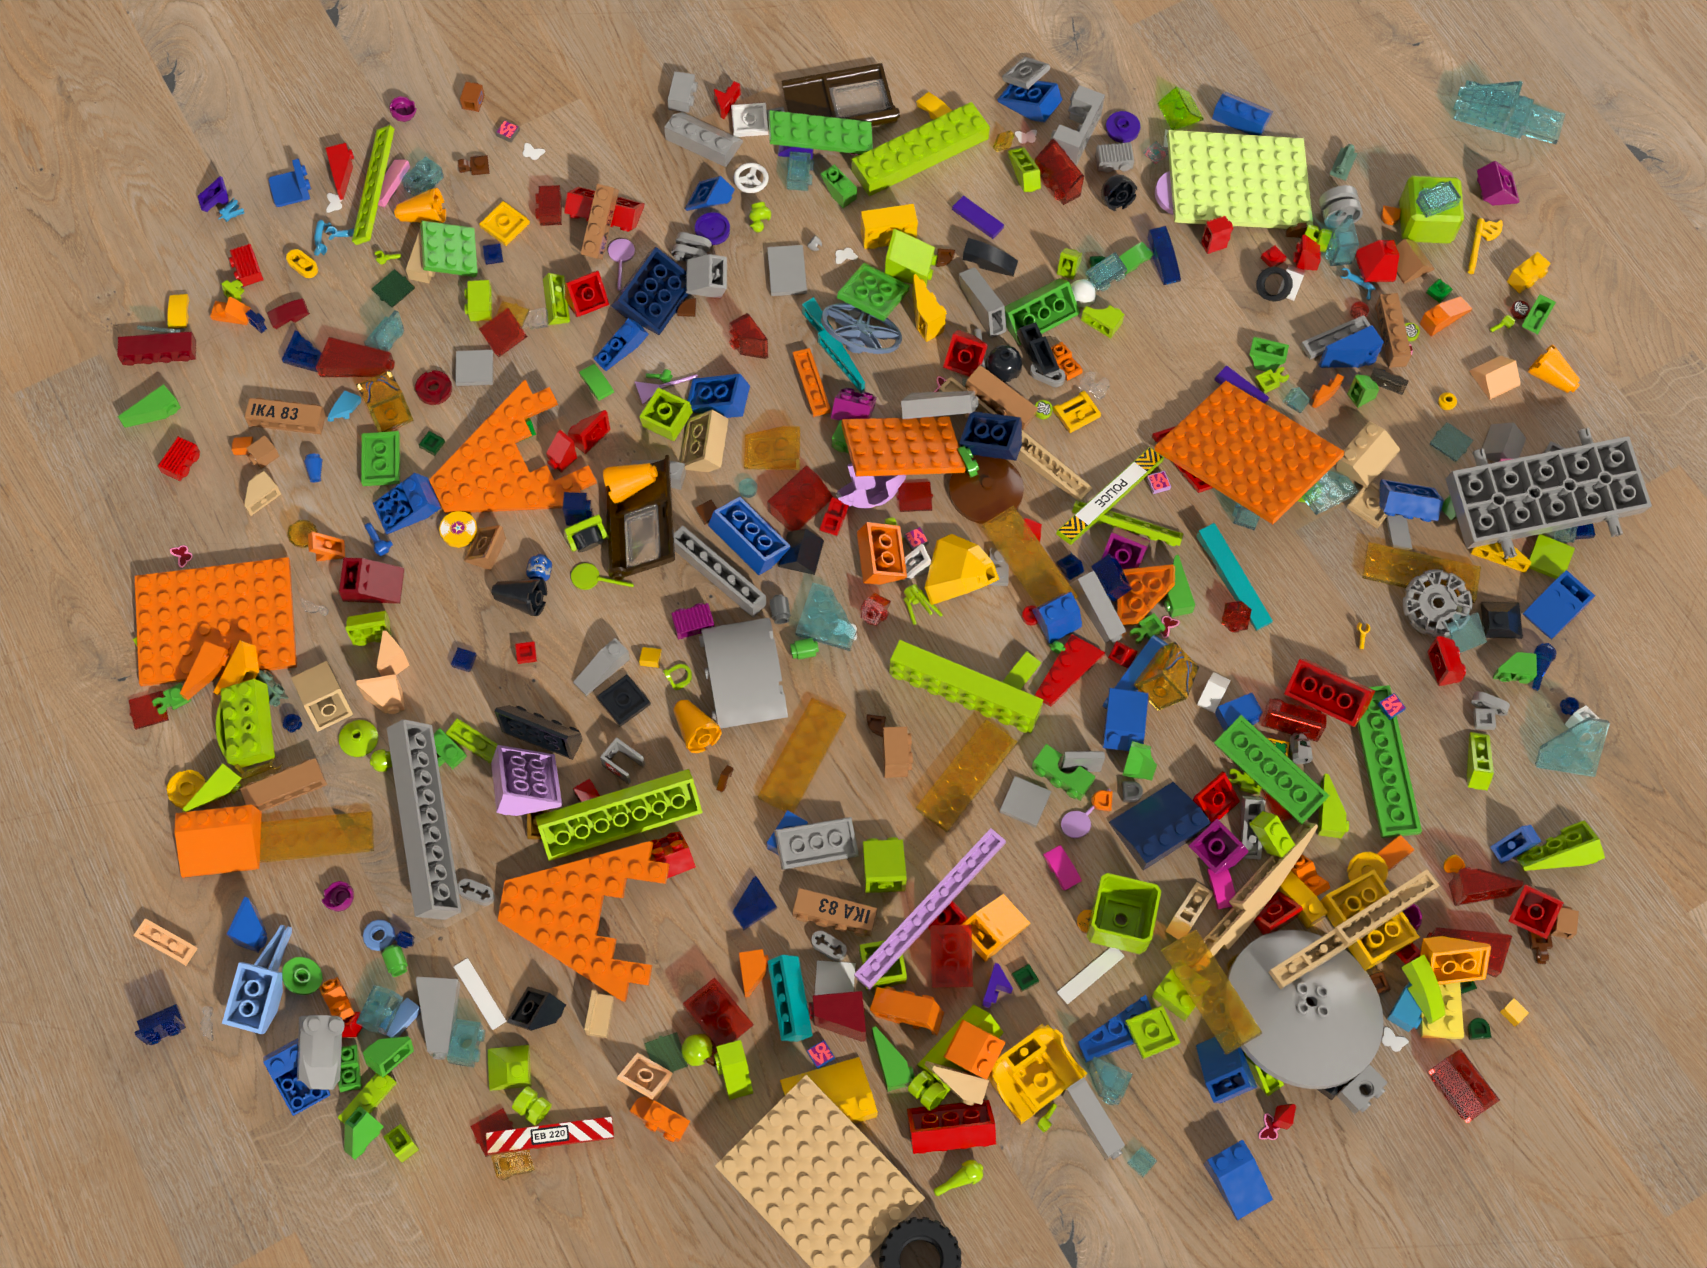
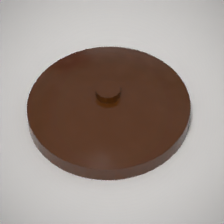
(989, 492)

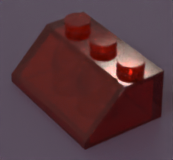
(1059, 173)
(799, 499)
(1294, 719)
(1463, 1085)

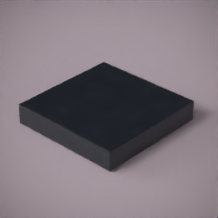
(623, 700)

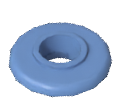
(372, 928)

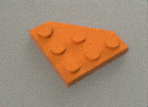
(1148, 588)

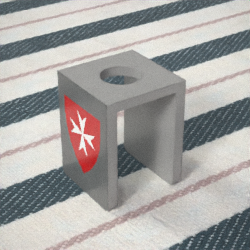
(615, 746)

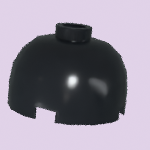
(1118, 192)
(1004, 363)

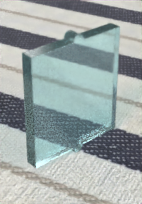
(157, 329)
(1451, 442)
(1467, 632)

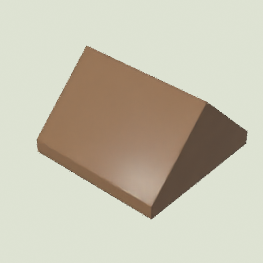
(1411, 261)
(486, 547)

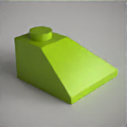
(509, 1067)

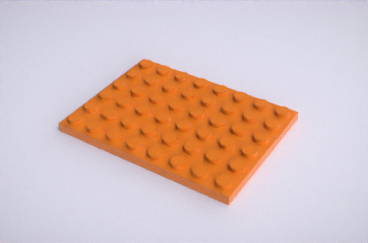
(1249, 452)
(214, 606)

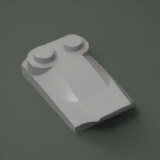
(319, 1051)

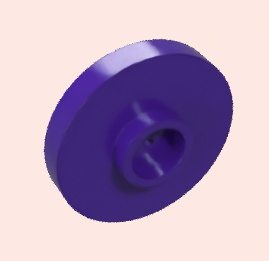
(1123, 127)
(713, 227)

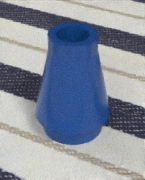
(313, 464)

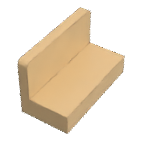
(599, 1014)

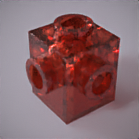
(875, 609)
(1236, 616)

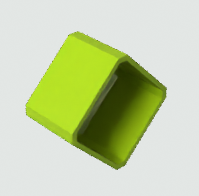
(1433, 229)
(1126, 897)

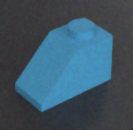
(1406, 1011)

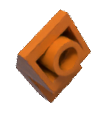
(1306, 872)
(336, 998)

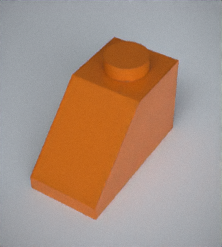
(753, 969)

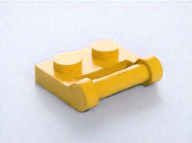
(1079, 416)

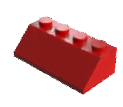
(625, 215)
(1329, 692)
(951, 1127)

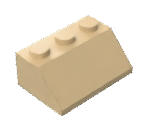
(704, 442)
(1367, 455)

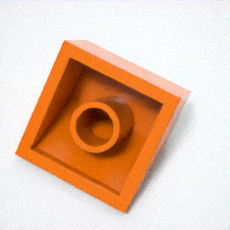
(974, 1049)

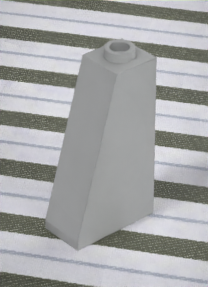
(984, 302)
(938, 404)
(1098, 607)
(439, 1010)
(1094, 1119)

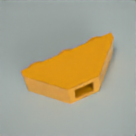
(240, 668)

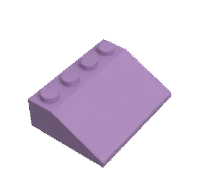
(524, 781)

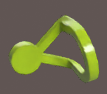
(682, 684)

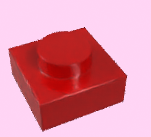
(1273, 257)
(526, 652)

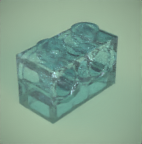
(423, 179)

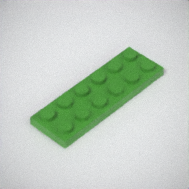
(819, 132)
(1271, 769)

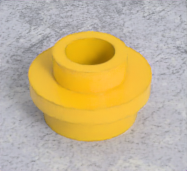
(1445, 405)

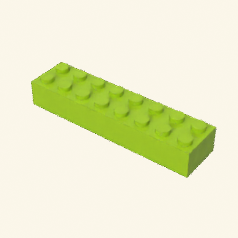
(920, 149)
(965, 687)
(618, 814)

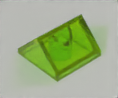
(1179, 109)

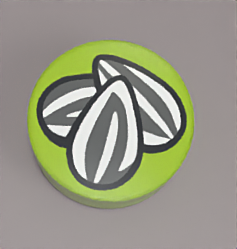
(1412, 331)
(1044, 409)

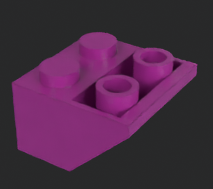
(853, 405)

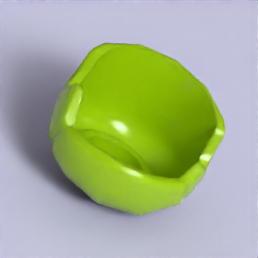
(696, 1049)

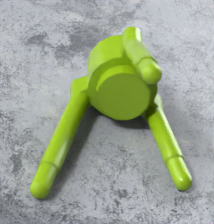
(914, 596)

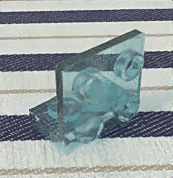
(386, 332)

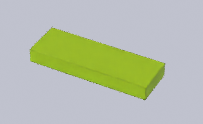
(472, 740)

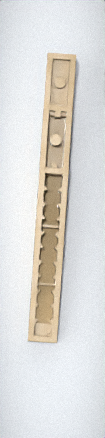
(1035, 455)
(1257, 892)
(1353, 929)

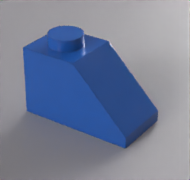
(1515, 843)

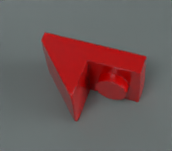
(726, 99)

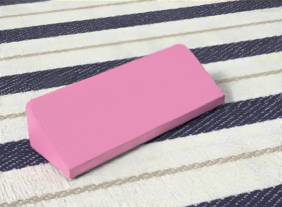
(392, 180)

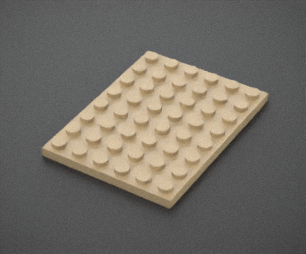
(819, 1180)

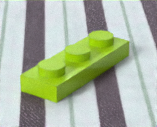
(369, 1096)

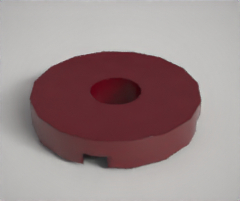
(437, 396)

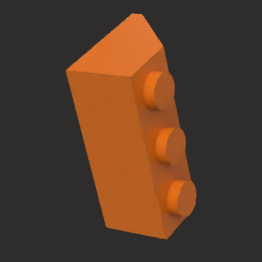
(881, 553)

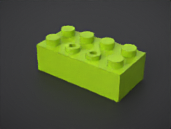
(245, 724)

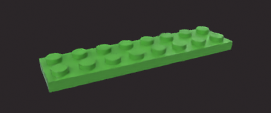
(1388, 770)

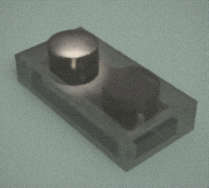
(1389, 381)

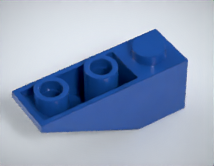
(622, 343)

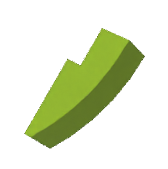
(1425, 988)

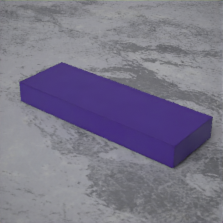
(978, 217)
(1235, 379)

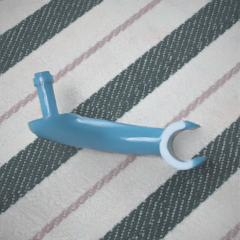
(343, 233)
(318, 238)
(1359, 281)

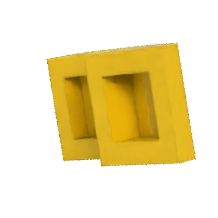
(933, 105)
(177, 311)

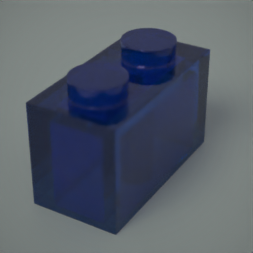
(576, 507)
(1112, 577)

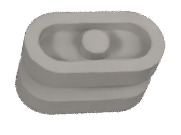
(690, 246)

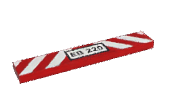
(549, 1135)

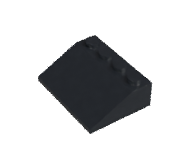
(539, 731)

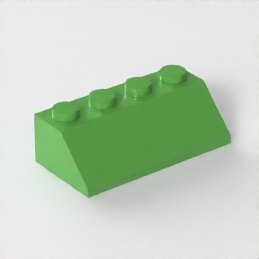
(1045, 306)

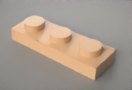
(165, 942)

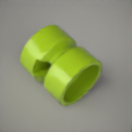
(1323, 236)
(930, 1093)
(532, 1106)

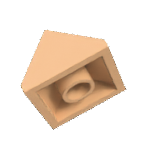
(1496, 376)
(391, 656)
(645, 1076)

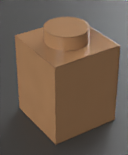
(262, 452)
(1566, 923)

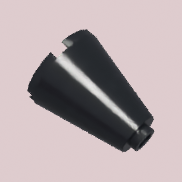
(522, 594)

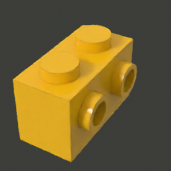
(1529, 272)

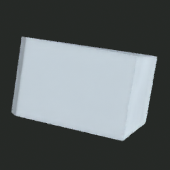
(1297, 277)
(917, 562)
(1213, 692)
(1579, 716)

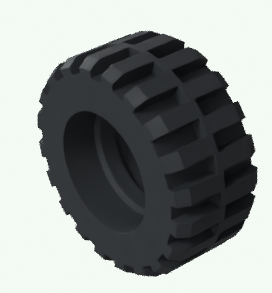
(924, 1230)

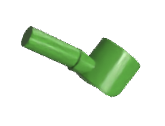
(664, 377)

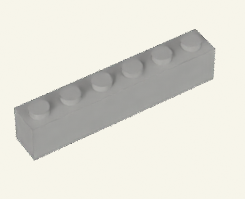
(719, 572)

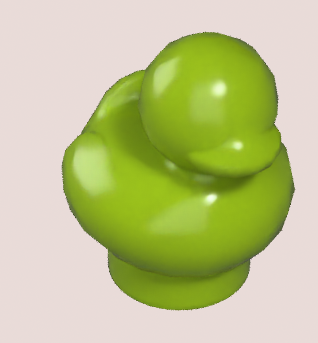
(758, 213)

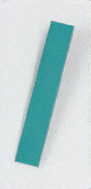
(832, 347)
(1233, 575)

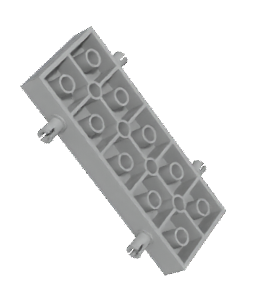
(1548, 492)

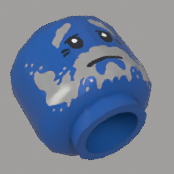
(539, 567)

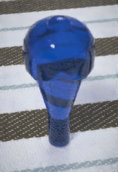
(1545, 656)

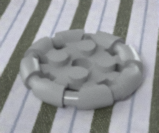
(1426, 598)

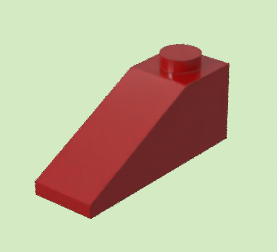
(341, 166)

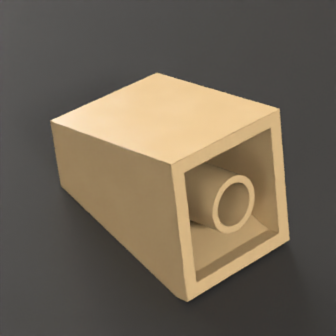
(321, 696)

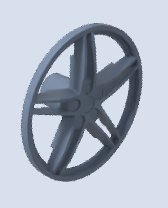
(860, 332)

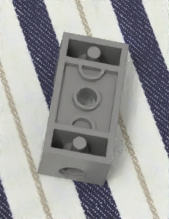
(1084, 109)

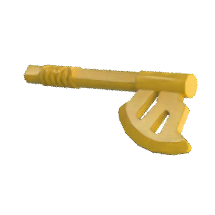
(1480, 232)

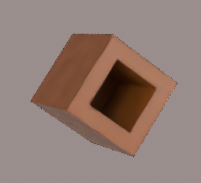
(472, 96)

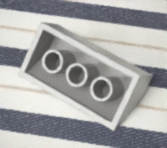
(702, 138)

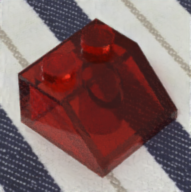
(748, 337)

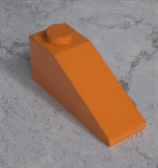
(1444, 315)
(207, 666)

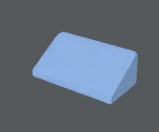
(404, 1017)

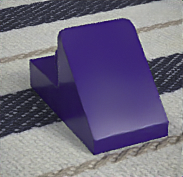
(213, 194)
(997, 981)

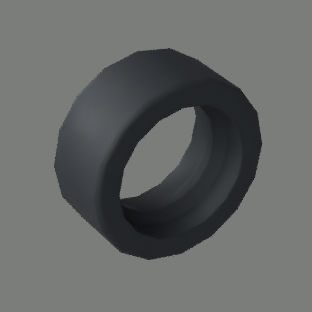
(1260, 284)

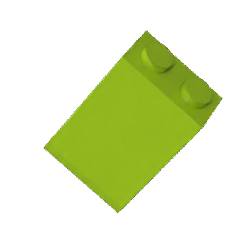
(909, 257)
(884, 865)

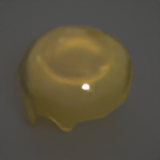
(299, 532)

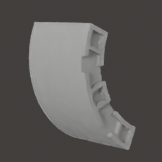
(744, 673)

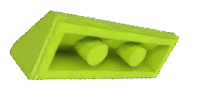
(555, 299)

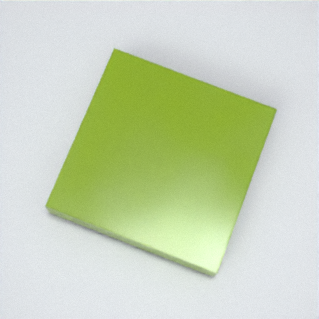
(1550, 556)
(1152, 1032)

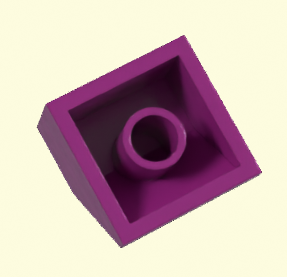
(1497, 184)
(1126, 548)
(1218, 847)

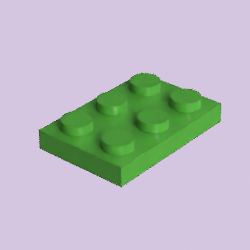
(380, 458)

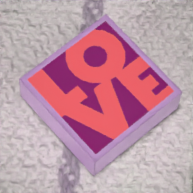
(1158, 482)

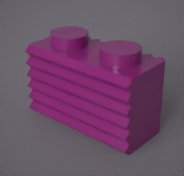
(691, 620)

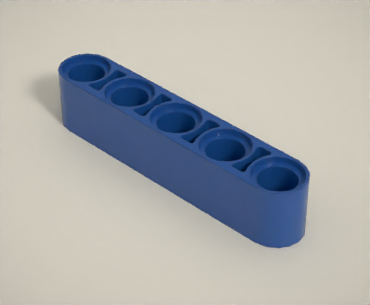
(1138, 666)

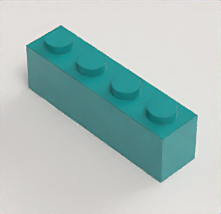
(789, 998)

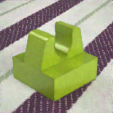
(233, 289)

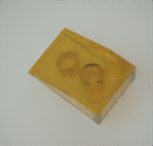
(773, 449)

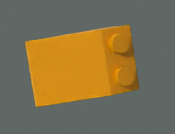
(1456, 959)

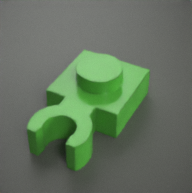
(1148, 627)
(171, 698)

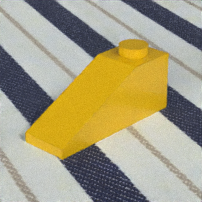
(1494, 553)
(1296, 890)

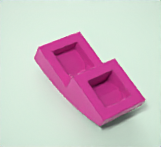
(1062, 867)
(1222, 888)

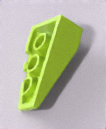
(1573, 847)

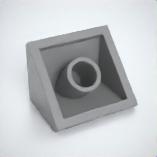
(1503, 442)

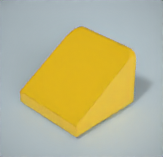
(650, 657)
(1514, 1012)

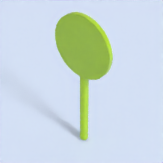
(587, 576)

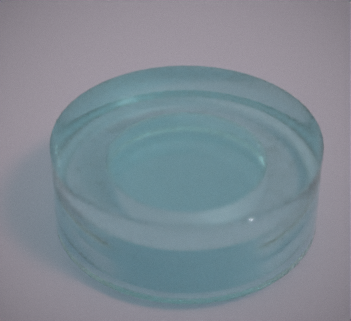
(748, 488)

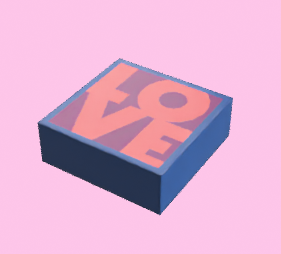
(1391, 706)
(820, 1054)

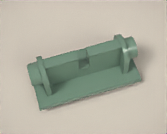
(1344, 162)
(275, 690)

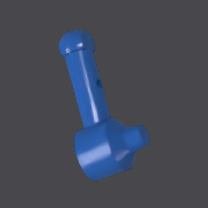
(380, 546)

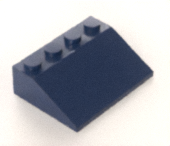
(653, 292)
(1160, 825)

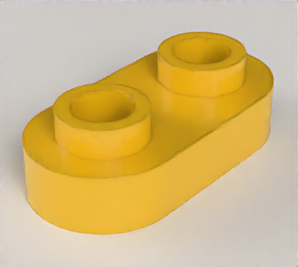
(303, 264)

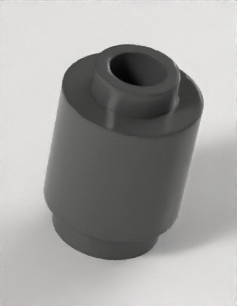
(780, 609)

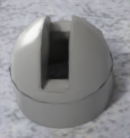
(814, 242)

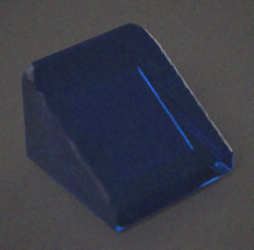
(1070, 566)

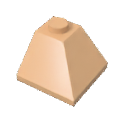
(383, 693)

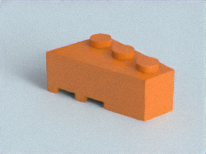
(907, 1008)

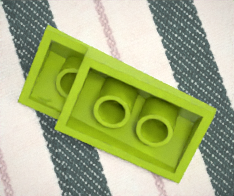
(975, 1016)

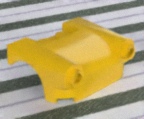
(1034, 1072)

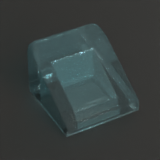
(1296, 399)

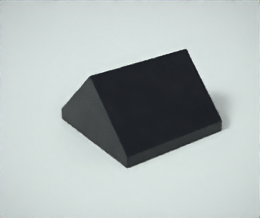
(803, 553)

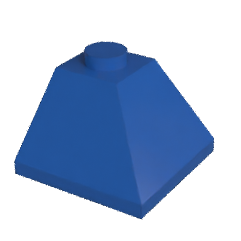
(710, 193)
(247, 927)

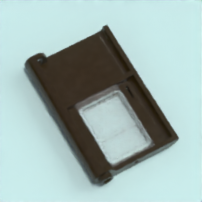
(843, 94)
(641, 527)

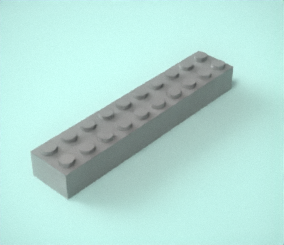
(423, 820)

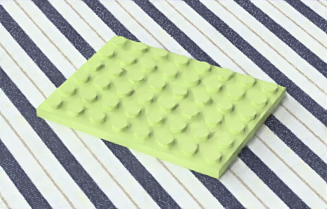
(1239, 176)

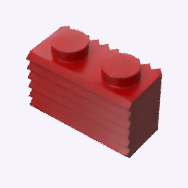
(1217, 234)
(246, 265)
(179, 459)

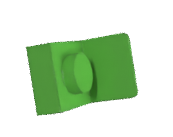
(1538, 314)

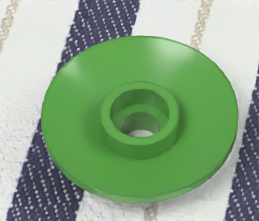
(305, 969)

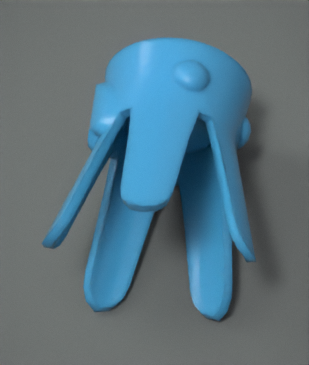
(229, 210)

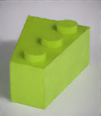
(733, 1065)

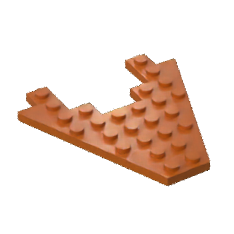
(490, 471)
(563, 909)

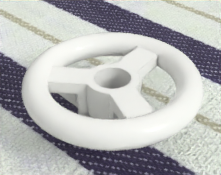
(750, 181)

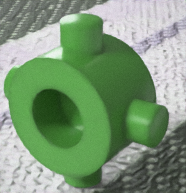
(1057, 647)

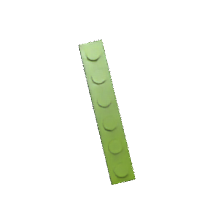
(1137, 526)

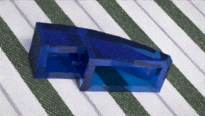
(1164, 255)

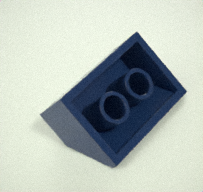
(993, 435)

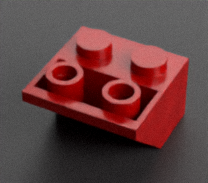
(674, 851)

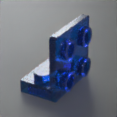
(160, 1025)

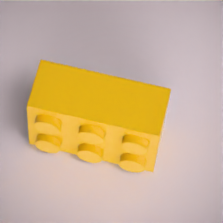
(878, 224)

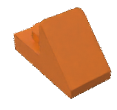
(230, 312)
(326, 546)

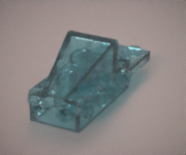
(1505, 111)

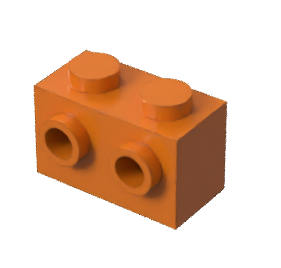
(665, 1121)

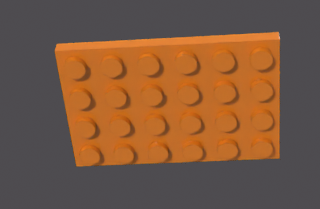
(902, 446)

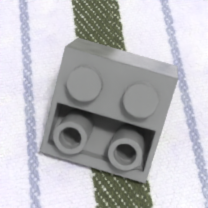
(706, 276)

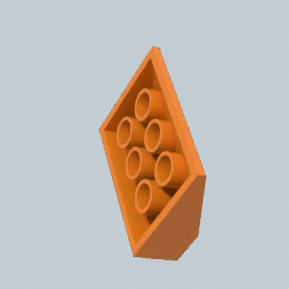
(218, 840)

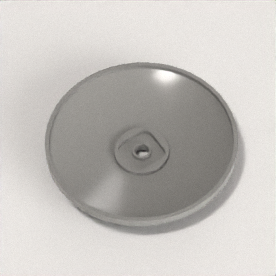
(1301, 1042)

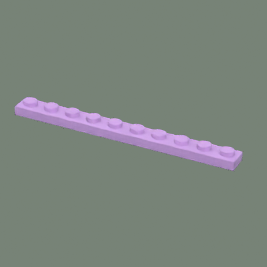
(929, 909)

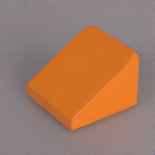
(240, 444)

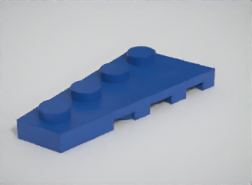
(1113, 1034)

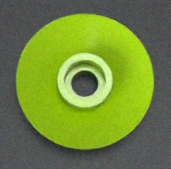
(358, 746)

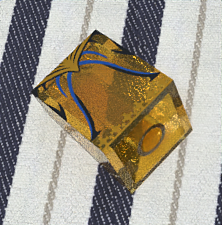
(385, 402)
(1168, 676)

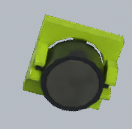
(585, 534)

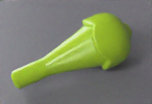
(381, 760)
(969, 1173)

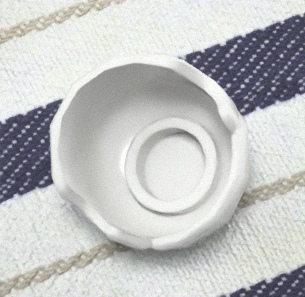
(1083, 292)

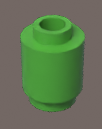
(804, 648)
(395, 960)

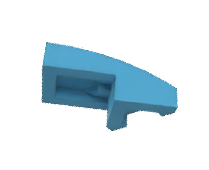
(344, 405)

